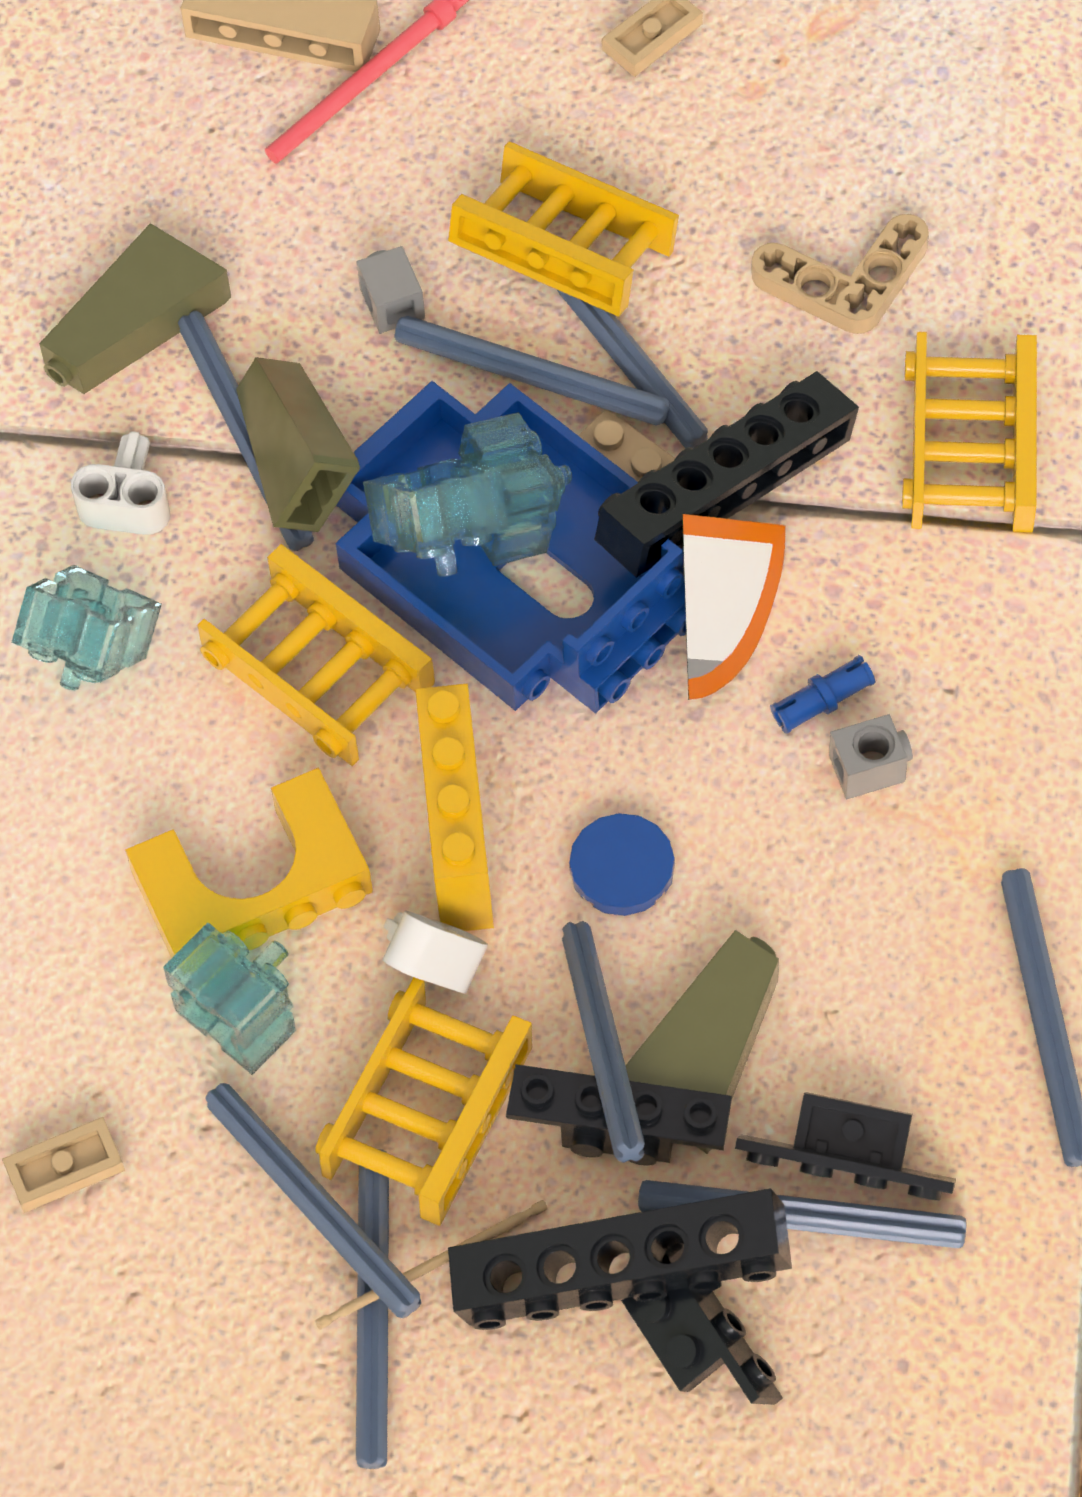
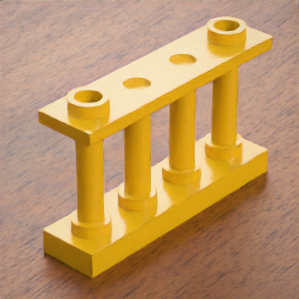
(549, 258)
(1014, 453)
(327, 609)
(457, 1139)

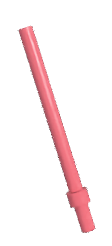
(436, 16)

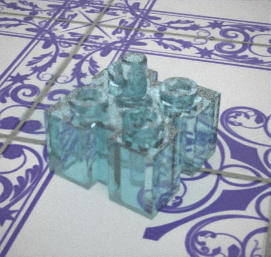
(529, 484)
(435, 507)
(85, 625)
(231, 998)

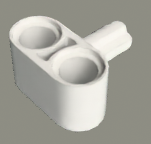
(123, 489)
(433, 950)

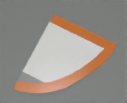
(729, 594)

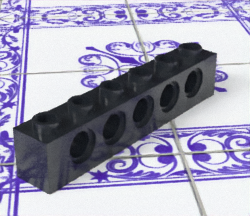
(726, 470)
(483, 1266)

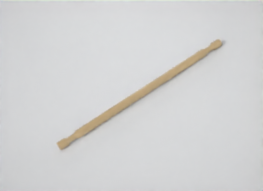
(433, 1263)

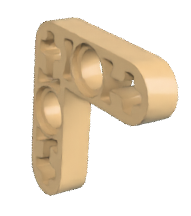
(845, 291)

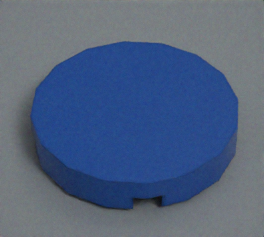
(622, 864)

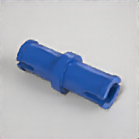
(822, 694)

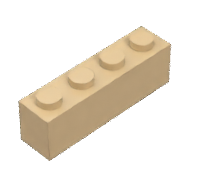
(310, 31)

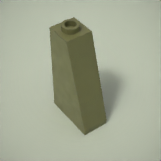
(132, 309)
(295, 444)
(713, 1024)

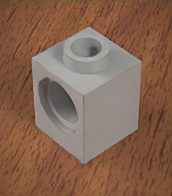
(390, 288)
(862, 775)

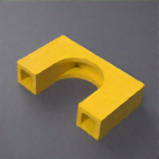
(454, 807)
(324, 874)

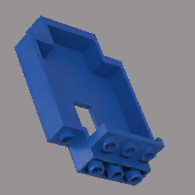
(479, 612)

